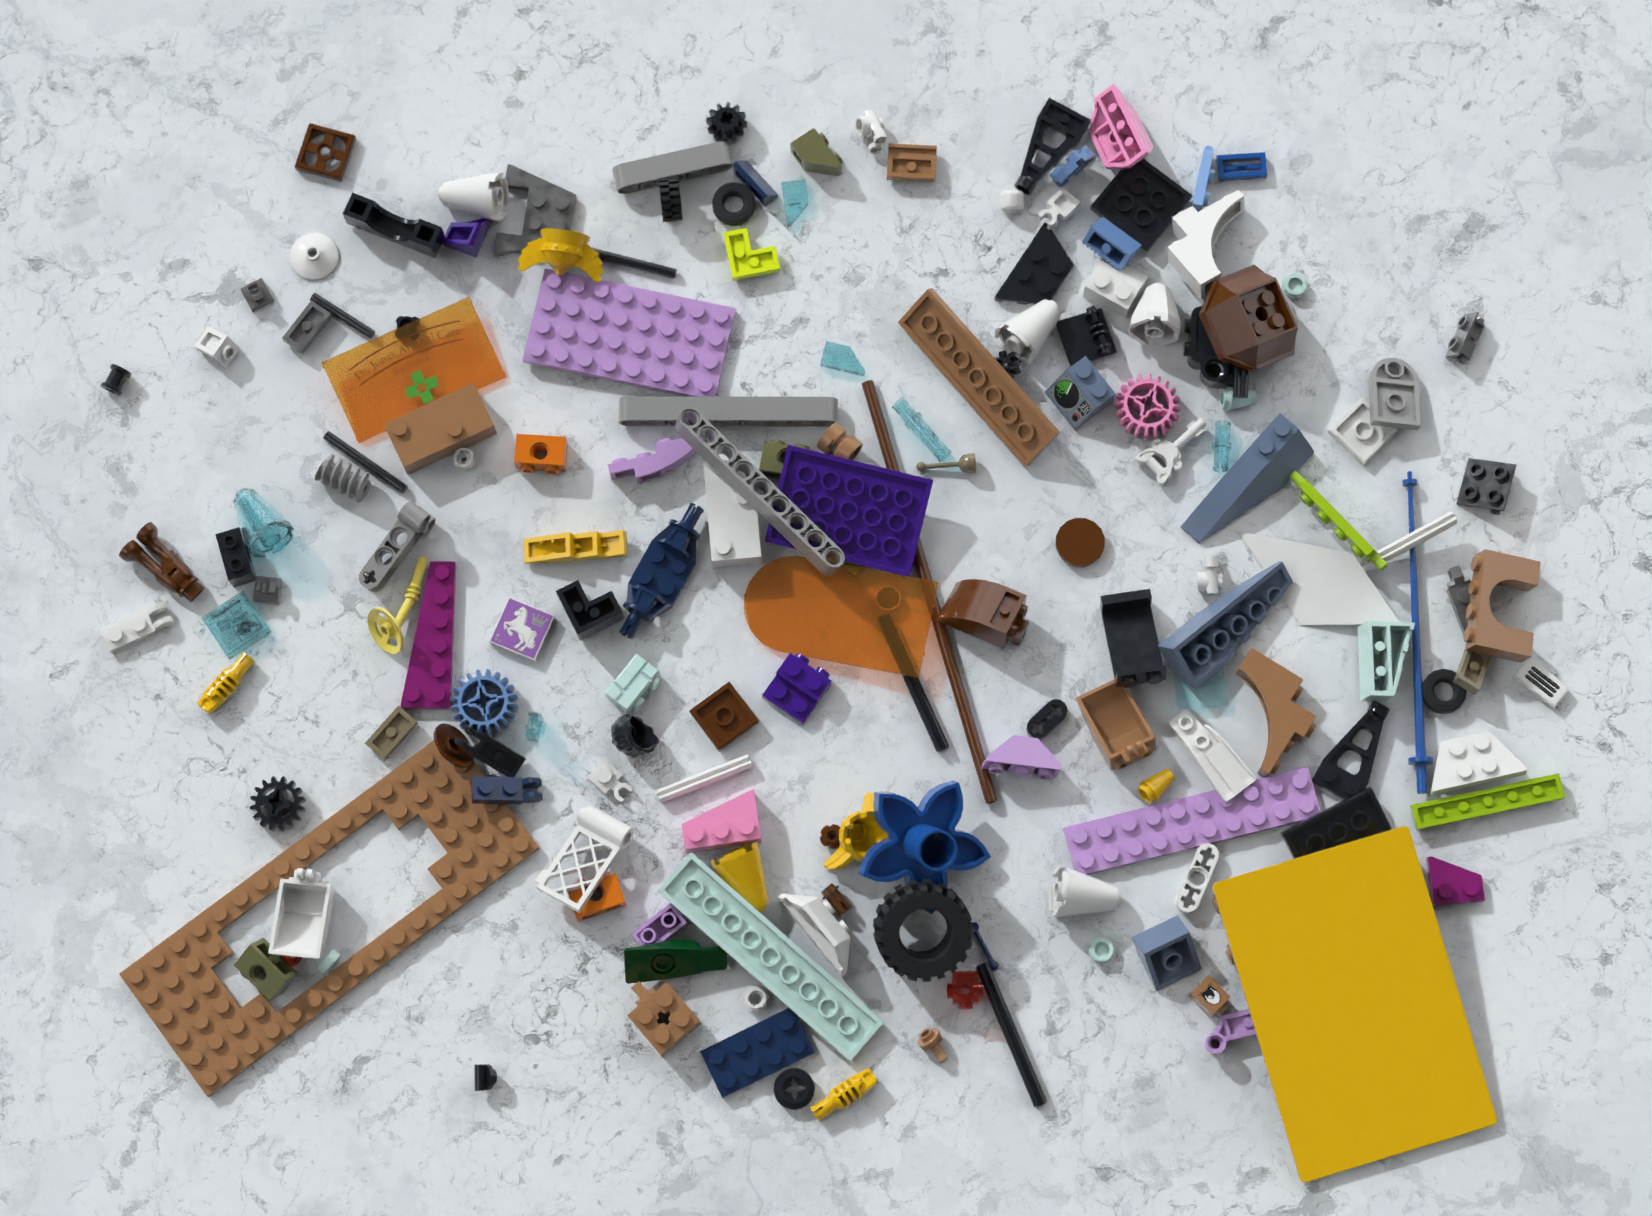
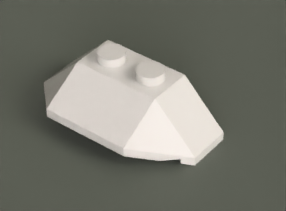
(822, 928)

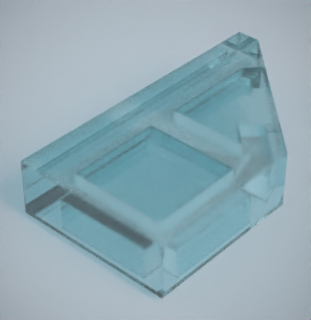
(795, 199)
(841, 358)

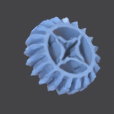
(495, 701)

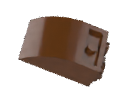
(986, 612)

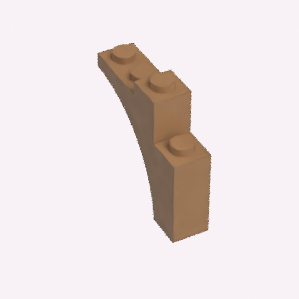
(1285, 719)

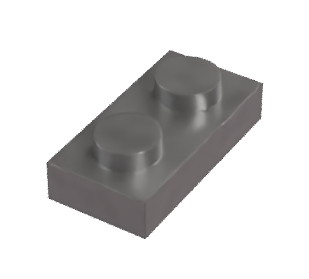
(307, 327)

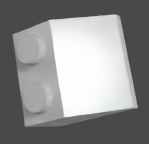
(1115, 288)

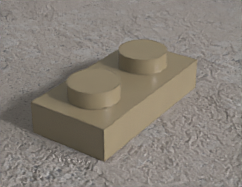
(1471, 671)
(391, 733)

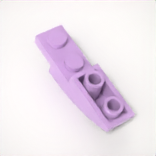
(648, 466)
(661, 926)

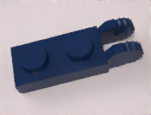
(504, 790)

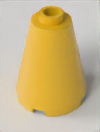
(744, 873)

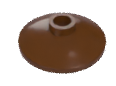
(444, 739)

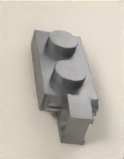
(1459, 595)

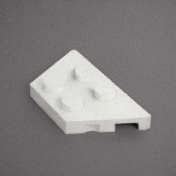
(1473, 762)

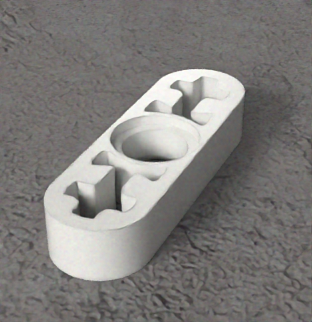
(1209, 864)

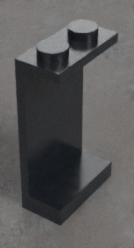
(1132, 638)

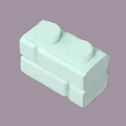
(633, 684)

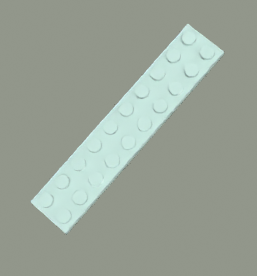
(770, 956)

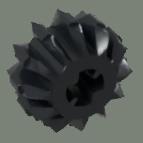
(728, 114)

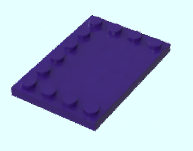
(861, 507)

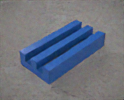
(1220, 159)

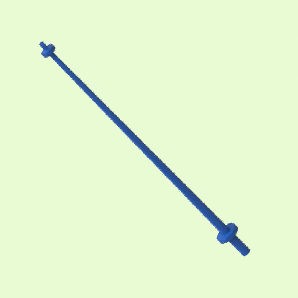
(1421, 759)

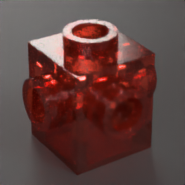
(967, 980)

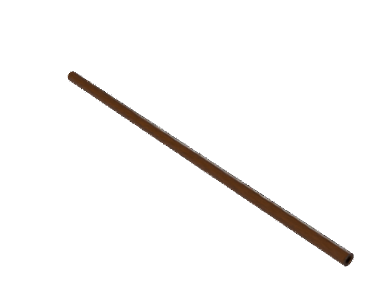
(939, 628)

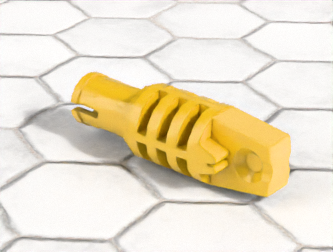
(225, 684)
(845, 1093)

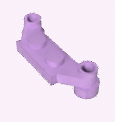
(1231, 1027)

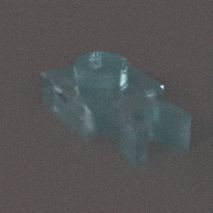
(535, 726)

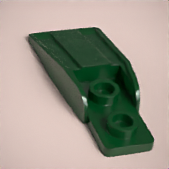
(671, 960)

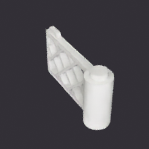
(597, 827)

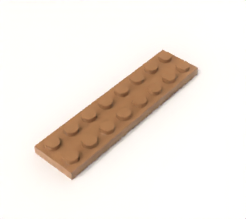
(978, 377)

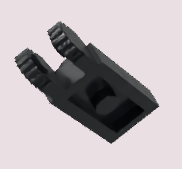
(492, 752)

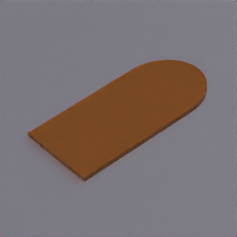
(843, 618)

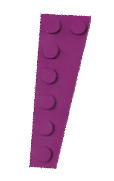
(431, 660)

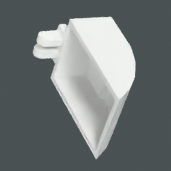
(302, 915)

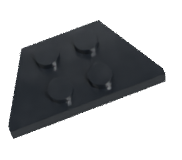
(1038, 271)

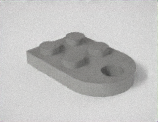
(1394, 398)

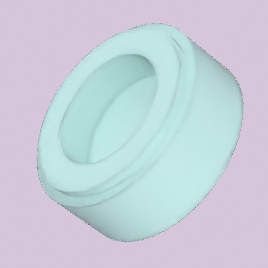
(1294, 286)
(1101, 950)
(329, 962)

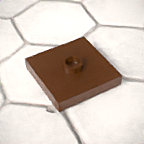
(724, 716)

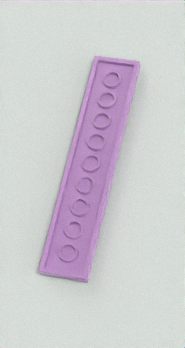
(1190, 822)

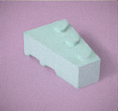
(1381, 657)

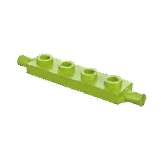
(1343, 529)

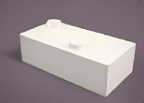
(731, 523)

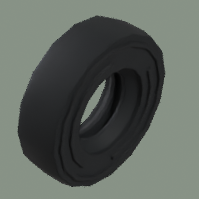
(725, 192)
(1435, 704)

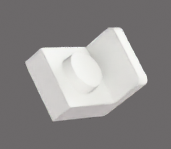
(217, 346)

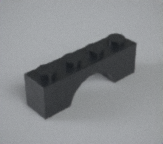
(414, 234)

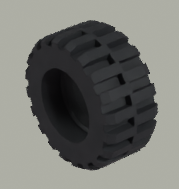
(932, 961)

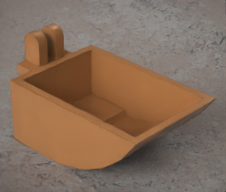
(1116, 725)

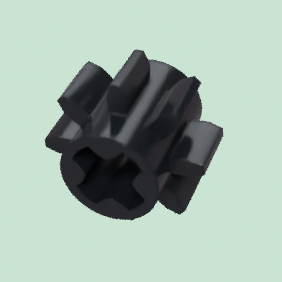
(1011, 361)

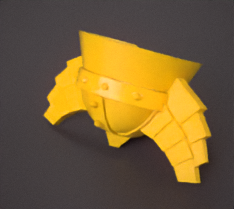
(562, 252)
(856, 836)

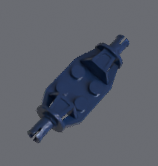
(662, 571)

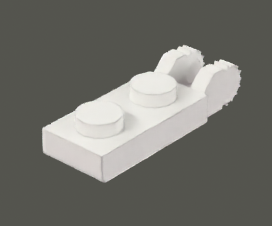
(134, 627)

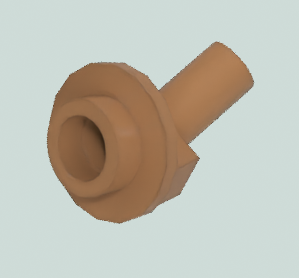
(930, 1039)

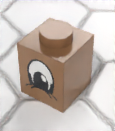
(1210, 997)

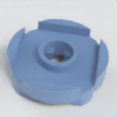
(1075, 164)

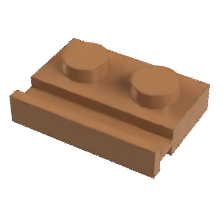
(911, 162)

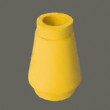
(1155, 786)

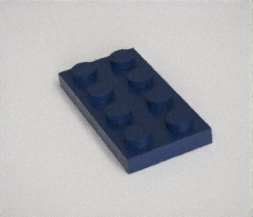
(757, 1052)

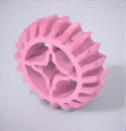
(1156, 409)

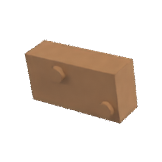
(440, 428)

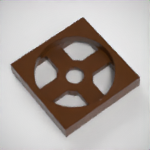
(330, 134)

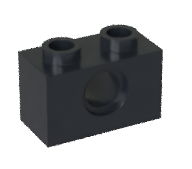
(236, 557)

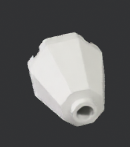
(1156, 317)

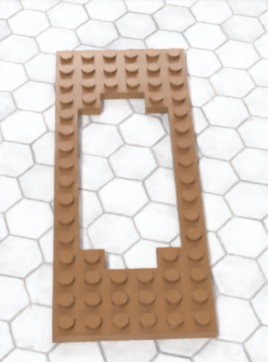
(196, 1008)

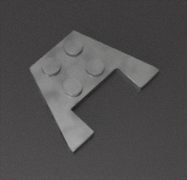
(546, 208)

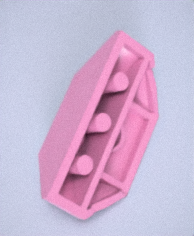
(1118, 131)

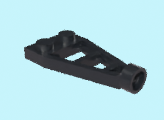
(1061, 120)
(1340, 781)

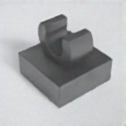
(257, 294)
(267, 590)

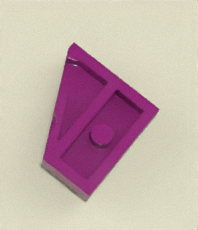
(1453, 884)

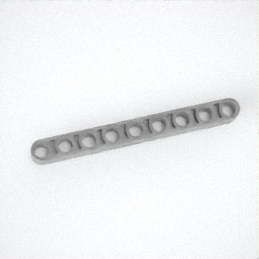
(730, 410)
(757, 480)

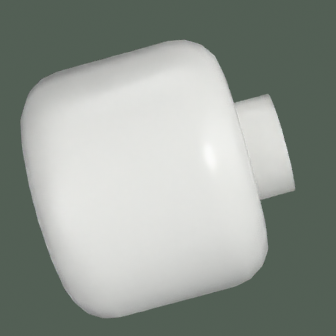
(1012, 201)

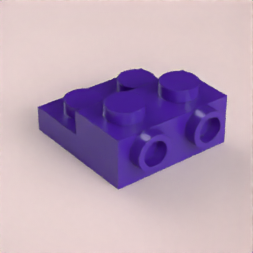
(797, 687)

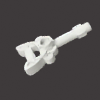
(1169, 452)

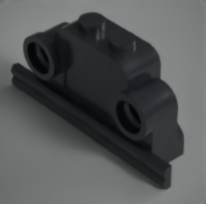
(1203, 357)

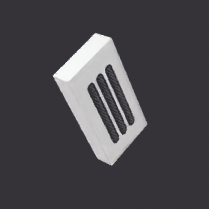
(1541, 682)

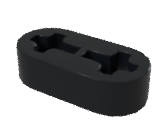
(1051, 723)

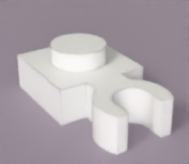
(1060, 207)
(607, 779)

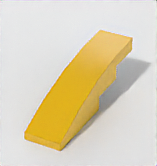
(575, 547)

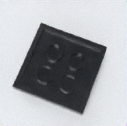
(1141, 202)

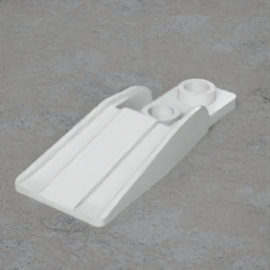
(1212, 756)

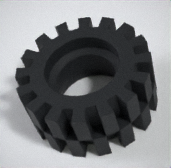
(670, 199)

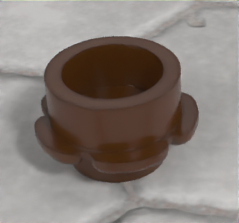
(825, 837)

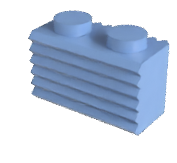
(1111, 243)

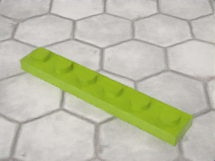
(1487, 801)

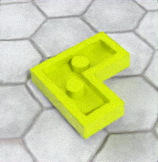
(747, 262)

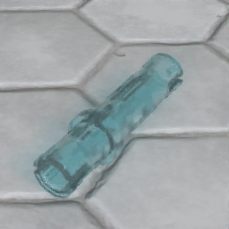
(921, 429)

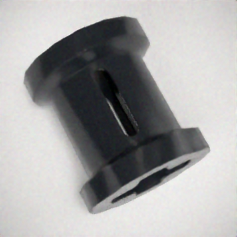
(115, 379)

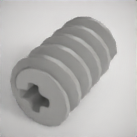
(343, 478)

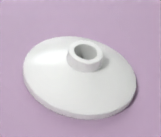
(318, 266)

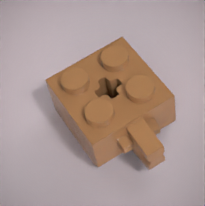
(655, 1003)

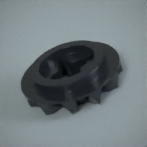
(784, 1081)

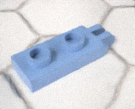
(1204, 176)

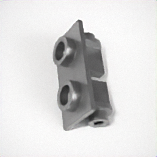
(1468, 328)

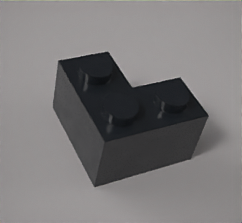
(589, 616)

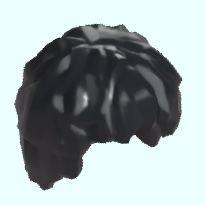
(633, 736)

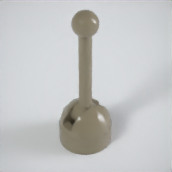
(966, 464)

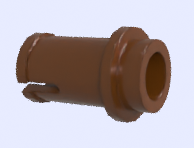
(836, 899)

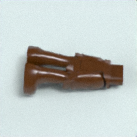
(171, 573)

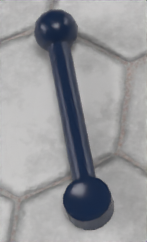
(993, 964)

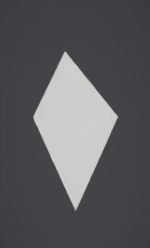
(1326, 583)

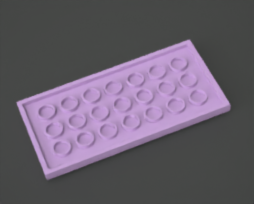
(629, 335)

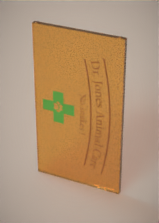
(412, 367)

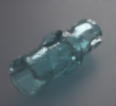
(1221, 446)

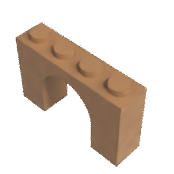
(1484, 631)

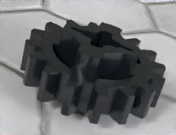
(280, 792)

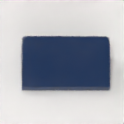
(754, 182)

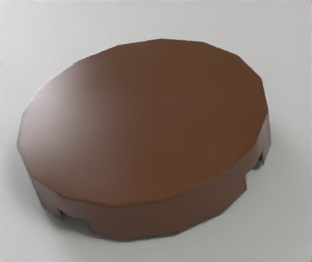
(1080, 542)

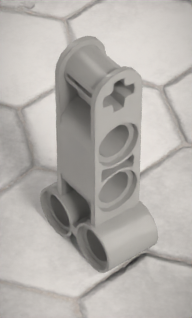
(413, 522)

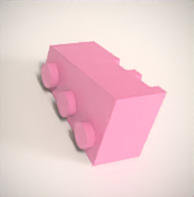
(724, 826)

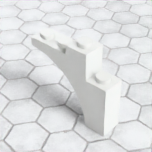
(1197, 236)

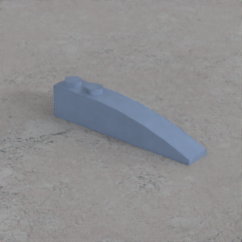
(1252, 479)
(1217, 631)

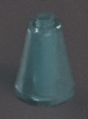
(261, 524)

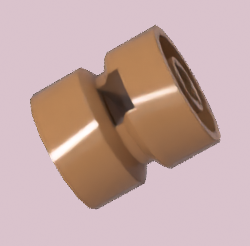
(848, 445)

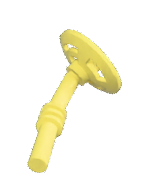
(390, 626)

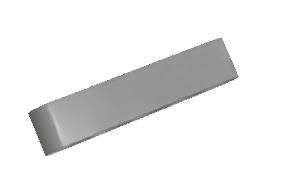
(685, 164)

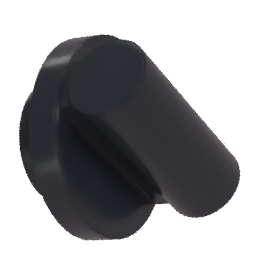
(484, 1077)

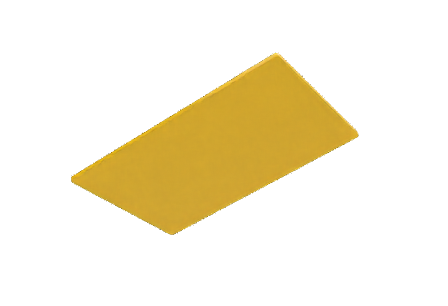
(1354, 1003)

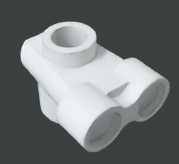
(873, 128)
(1210, 579)

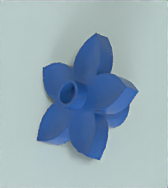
(921, 838)

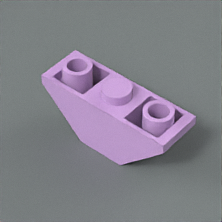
(1023, 758)

